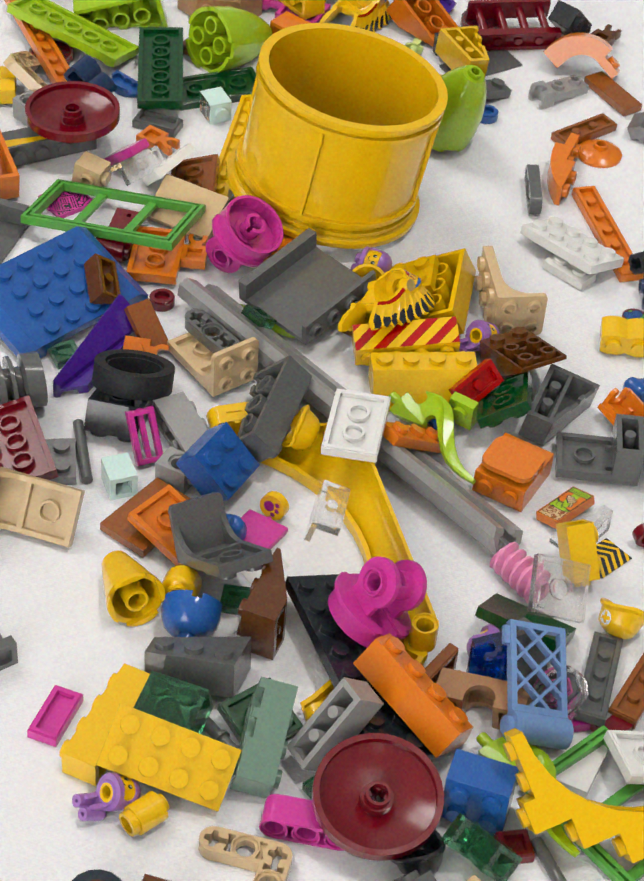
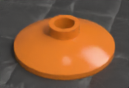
(599, 153)

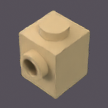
(91, 170)

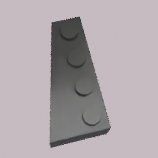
(273, 407)

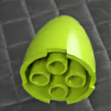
(225, 36)
(464, 108)

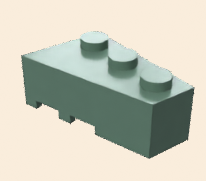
(264, 737)

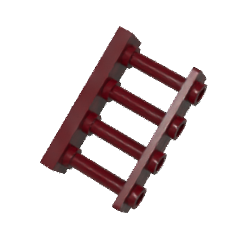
(513, 38)

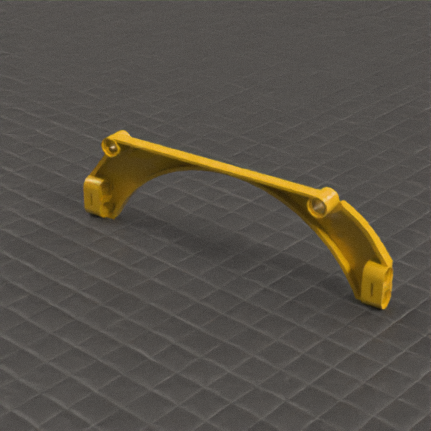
(367, 518)

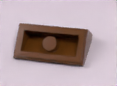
(101, 279)

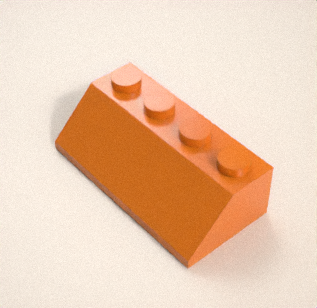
(414, 695)

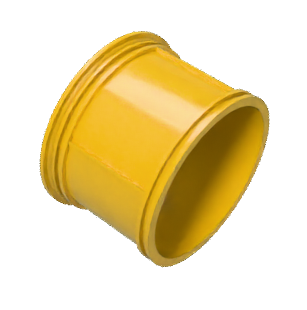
(339, 133)

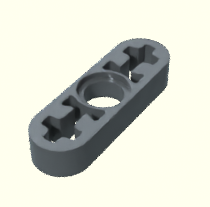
(533, 189)
(200, 323)

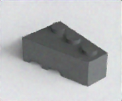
(557, 404)
(202, 661)

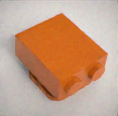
(512, 471)

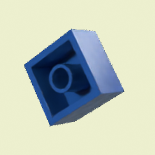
(218, 462)
(479, 790)

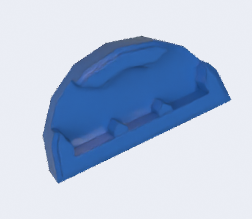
(125, 85)

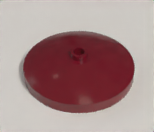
(72, 111)
(383, 771)

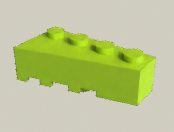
(122, 13)

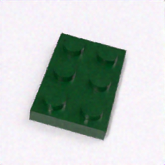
(505, 401)

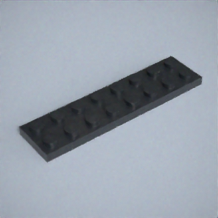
(340, 651)

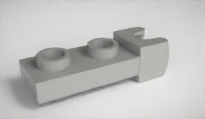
(557, 90)

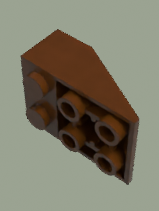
(518, 351)
(265, 610)

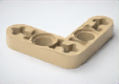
(22, 66)
(259, 862)

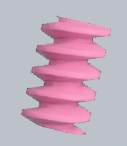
(514, 568)

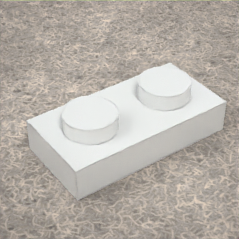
(568, 272)

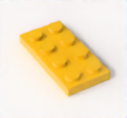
(168, 757)

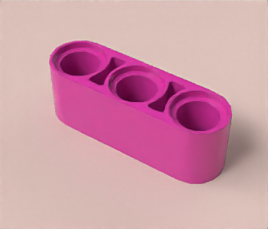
(293, 821)

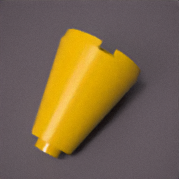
(130, 589)

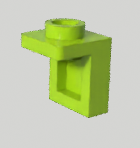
(464, 410)

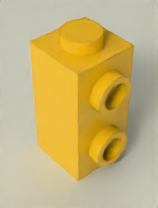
(578, 543)

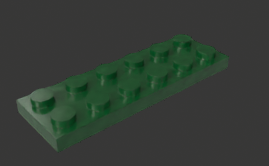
(160, 68)

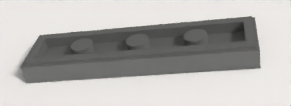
(600, 678)

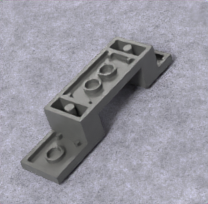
(603, 458)

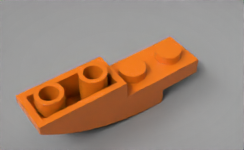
(561, 168)

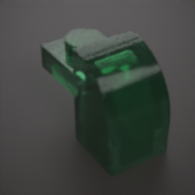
(481, 848)

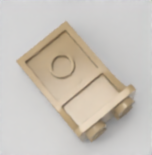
(504, 305)
(219, 370)
(39, 507)

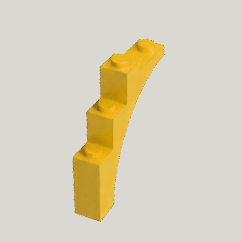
(552, 804)

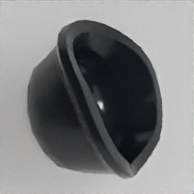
(425, 858)

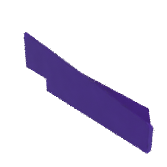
(105, 335)

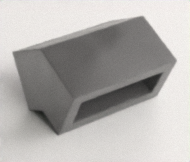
(636, 127)

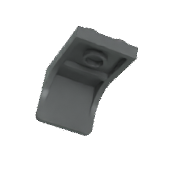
(208, 542)

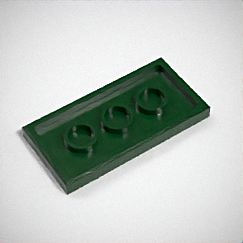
(233, 82)

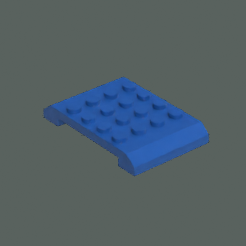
(47, 292)

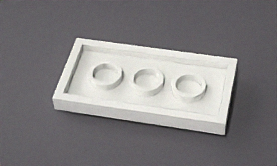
(572, 245)

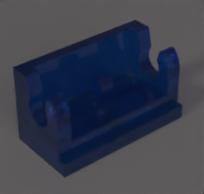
(488, 656)

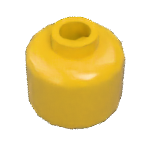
(182, 578)

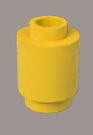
(144, 813)

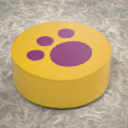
(274, 505)

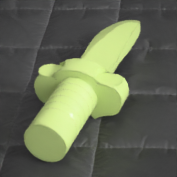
(415, 45)

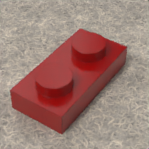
(478, 381)

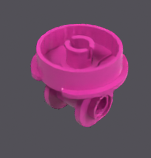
(244, 234)
(378, 599)

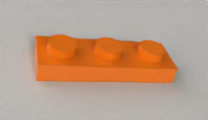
(412, 436)

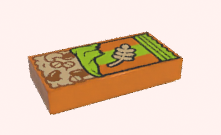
(565, 507)

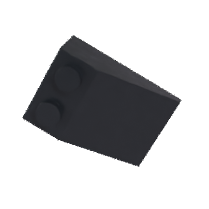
(107, 415)

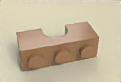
(473, 690)

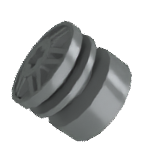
(24, 379)

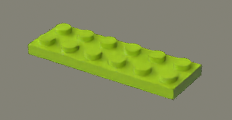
(74, 30)

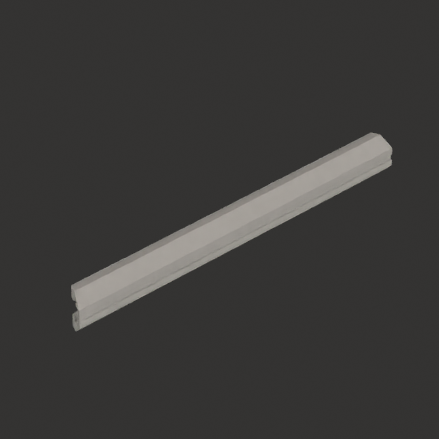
(411, 465)

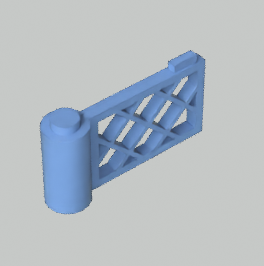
(539, 724)

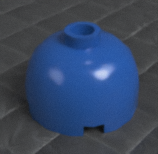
(190, 615)

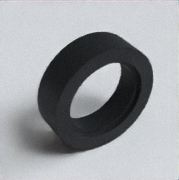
(133, 374)

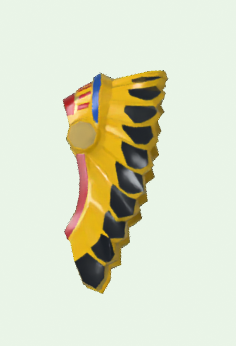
(365, 13)
(389, 301)

